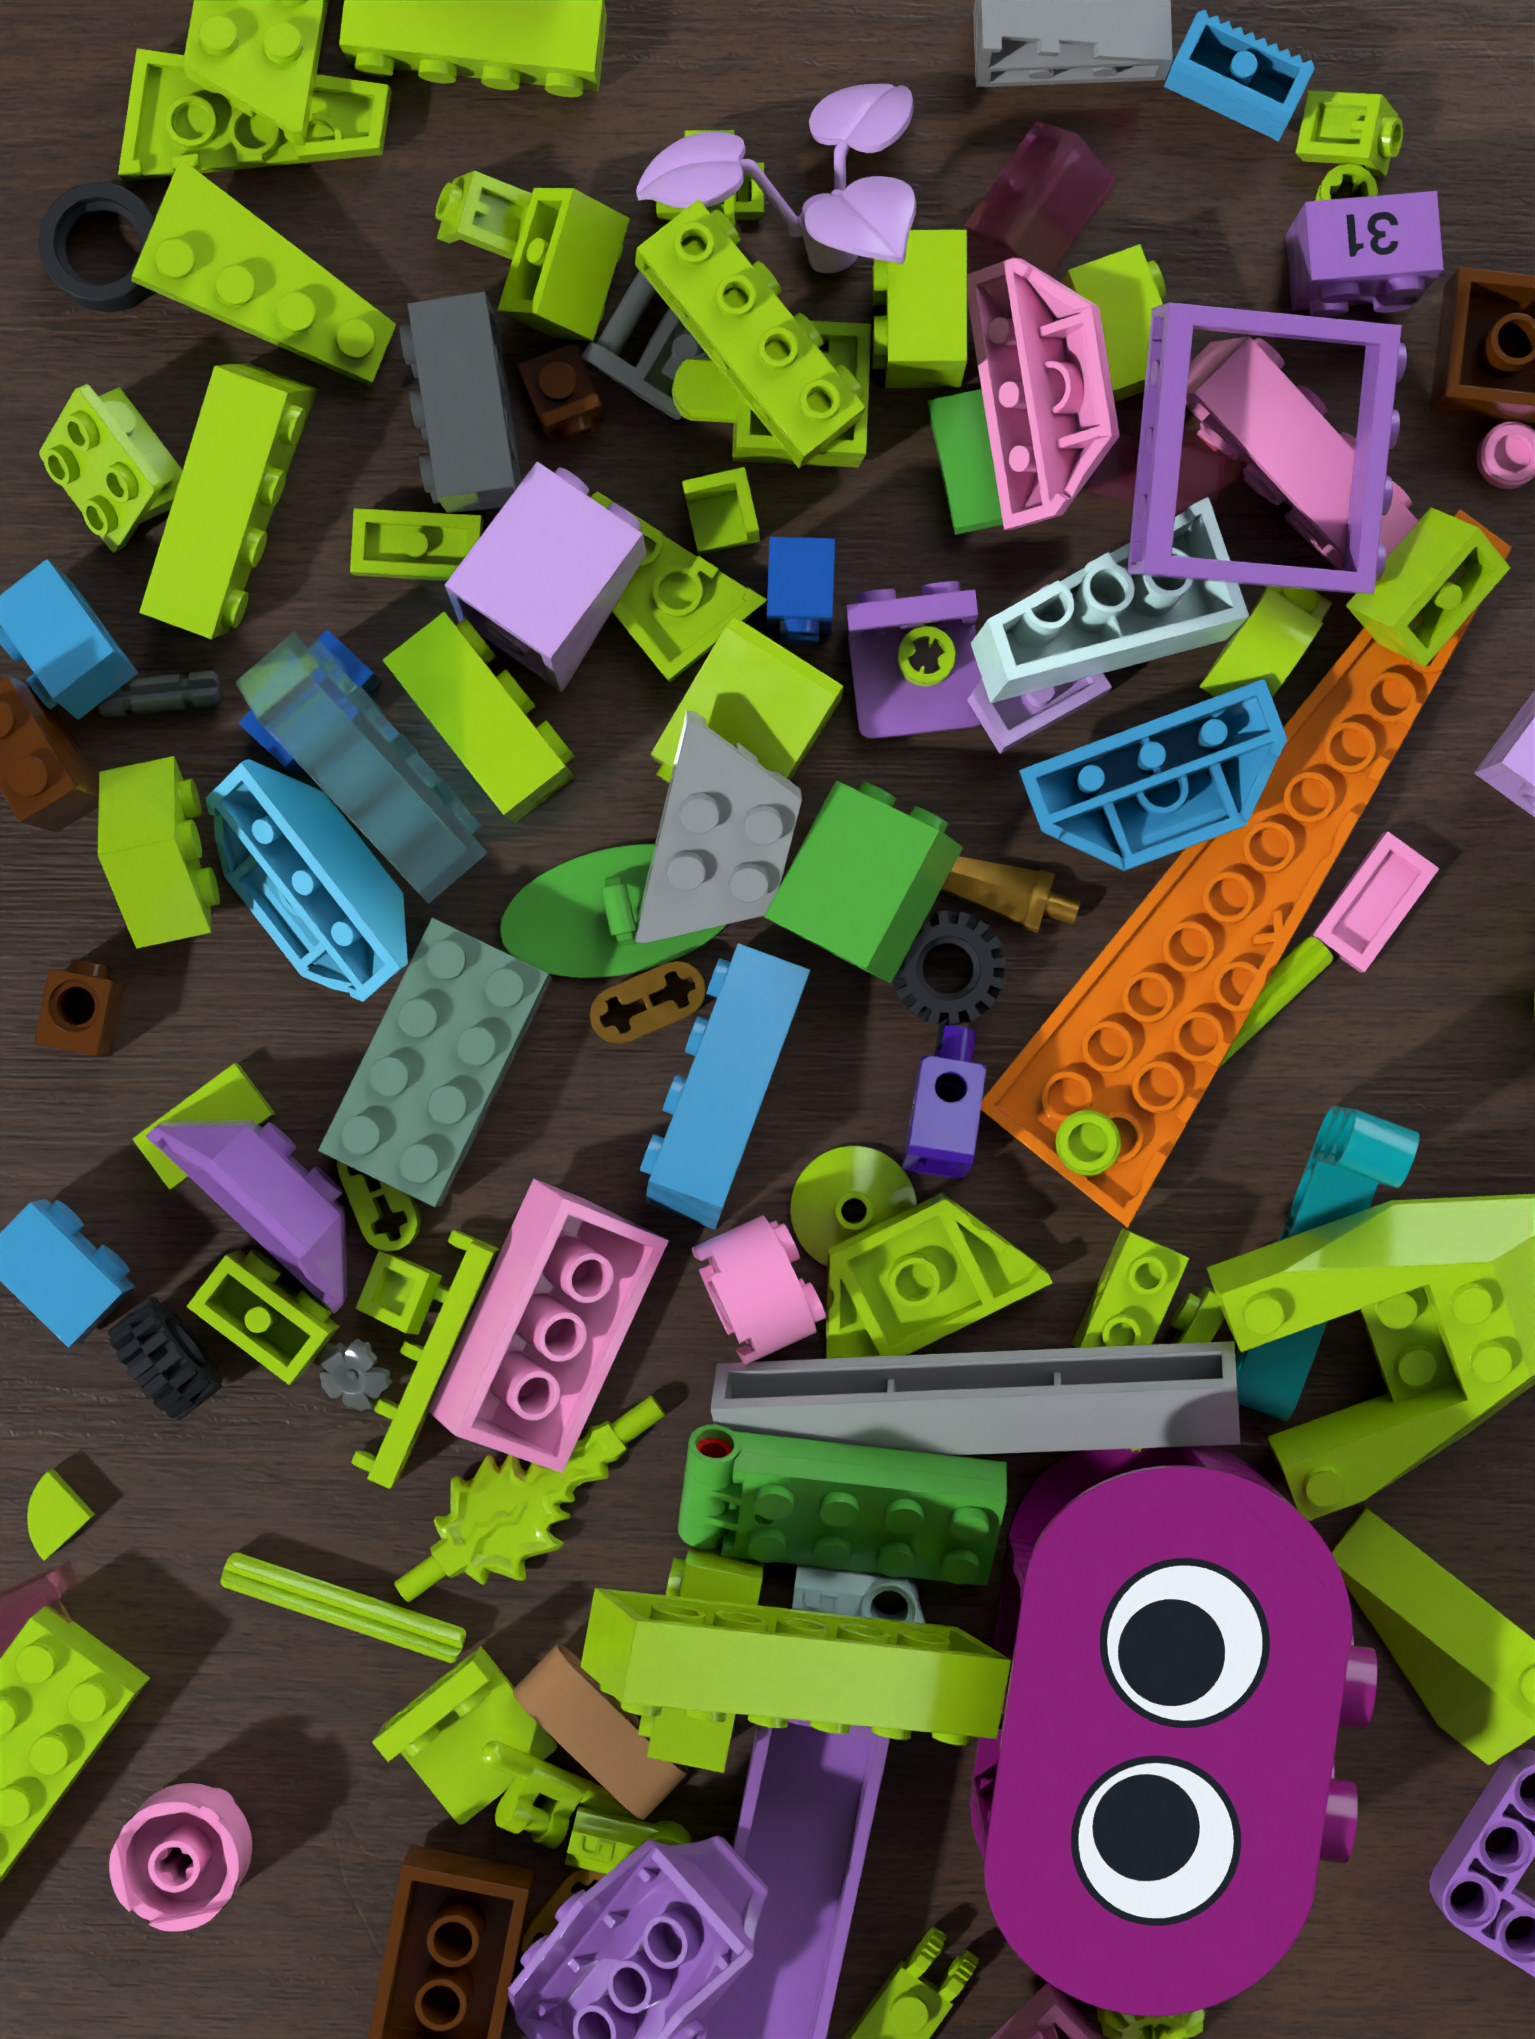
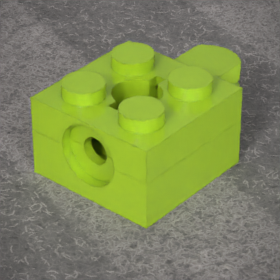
(706, 395)

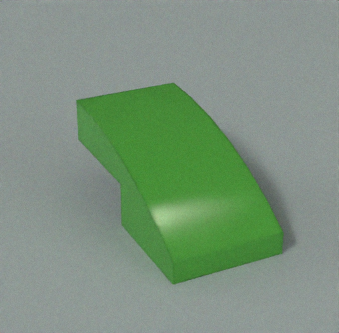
(966, 460)

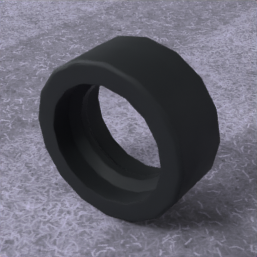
(60, 222)

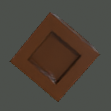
(55, 1023)

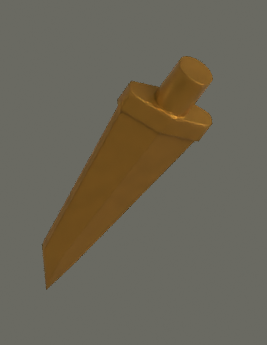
(1010, 892)

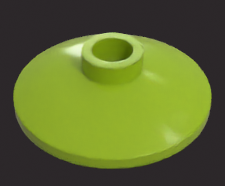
(832, 1181)

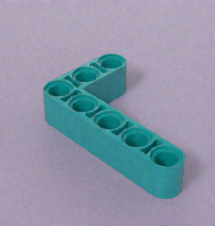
(1339, 1180)

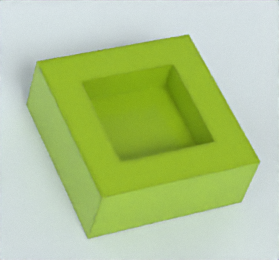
(398, 1292)

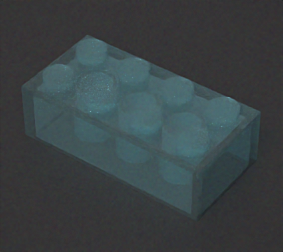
(364, 764)

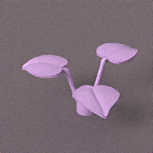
(861, 220)

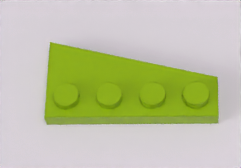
(180, 119)
(246, 274)

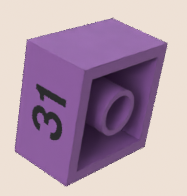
(1364, 252)

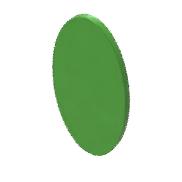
(585, 918)

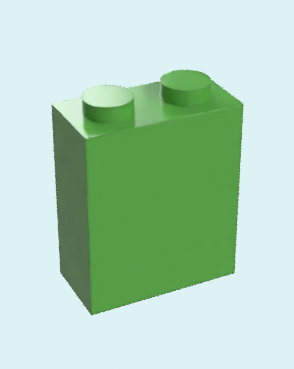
(865, 878)

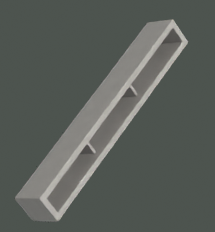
(992, 1399)

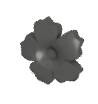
(353, 1374)

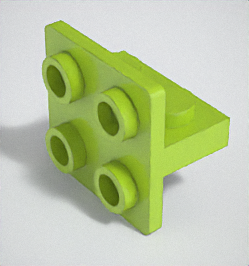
(110, 464)

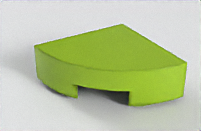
(54, 1514)

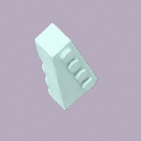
(1109, 617)

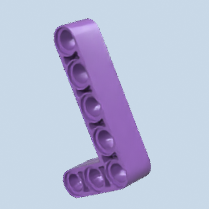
(1496, 1871)

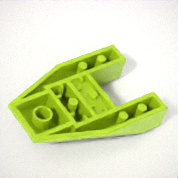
(1446, 1314)

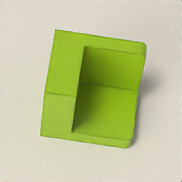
(721, 511)

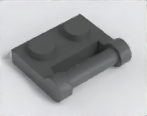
(656, 367)

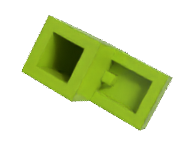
(1268, 640)

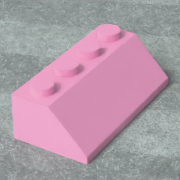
(546, 1327)

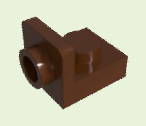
(562, 393)

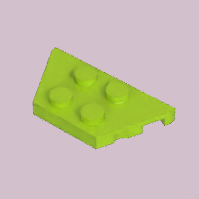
(259, 56)
(920, 1280)

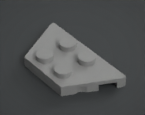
(717, 838)

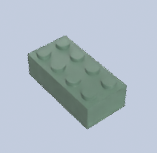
(436, 1063)

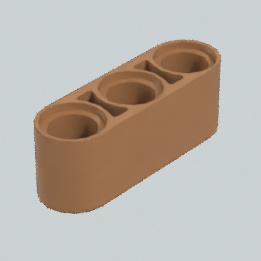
(596, 1731)

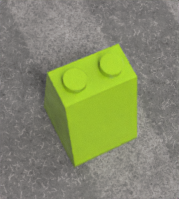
(755, 697)

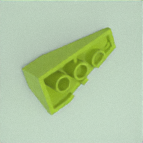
(1448, 1641)

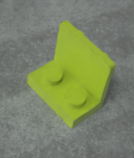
(450, 1725)

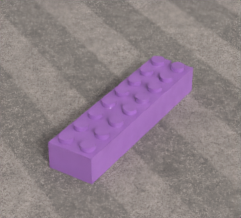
(807, 1839)

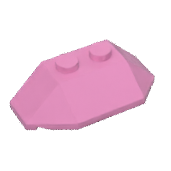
(1040, 387)

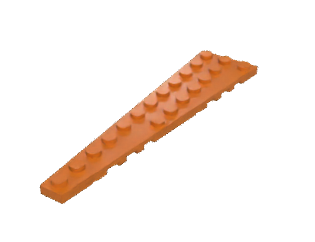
(1195, 955)

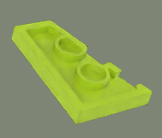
(678, 602)

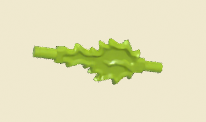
(509, 1511)

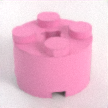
(757, 1287)
(161, 1885)

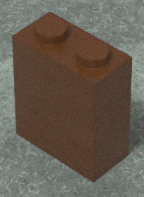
(41, 763)

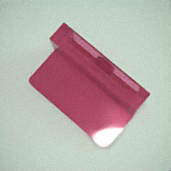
(1042, 197)

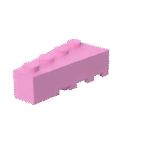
(1285, 442)

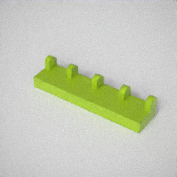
(432, 1362)

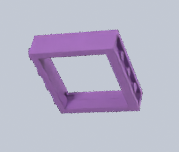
(1163, 435)

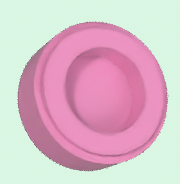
(1507, 455)

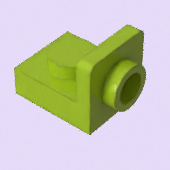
(1350, 130)
(482, 213)

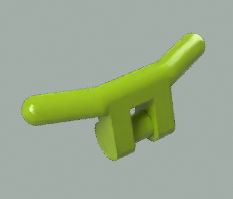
(536, 1776)

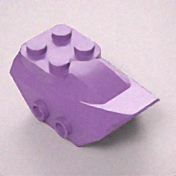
(643, 1947)

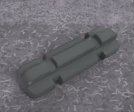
(163, 694)

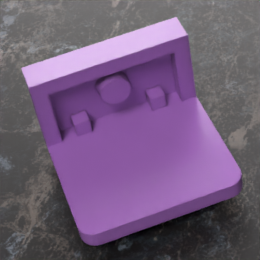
(883, 697)

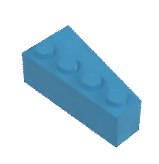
(724, 1086)

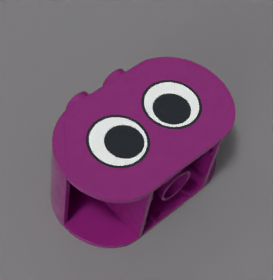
(1165, 1728)

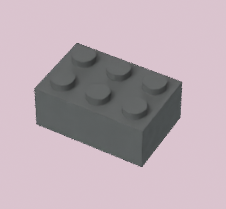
(462, 403)

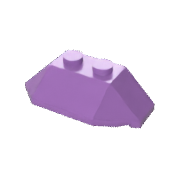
(268, 1194)

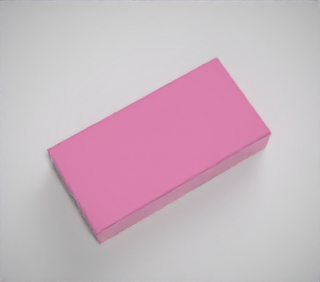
(1374, 901)

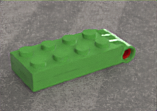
(842, 1505)

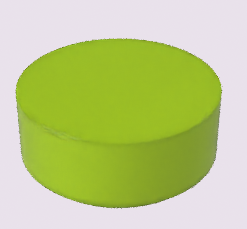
(1088, 1143)

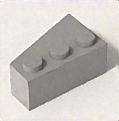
(1071, 41)

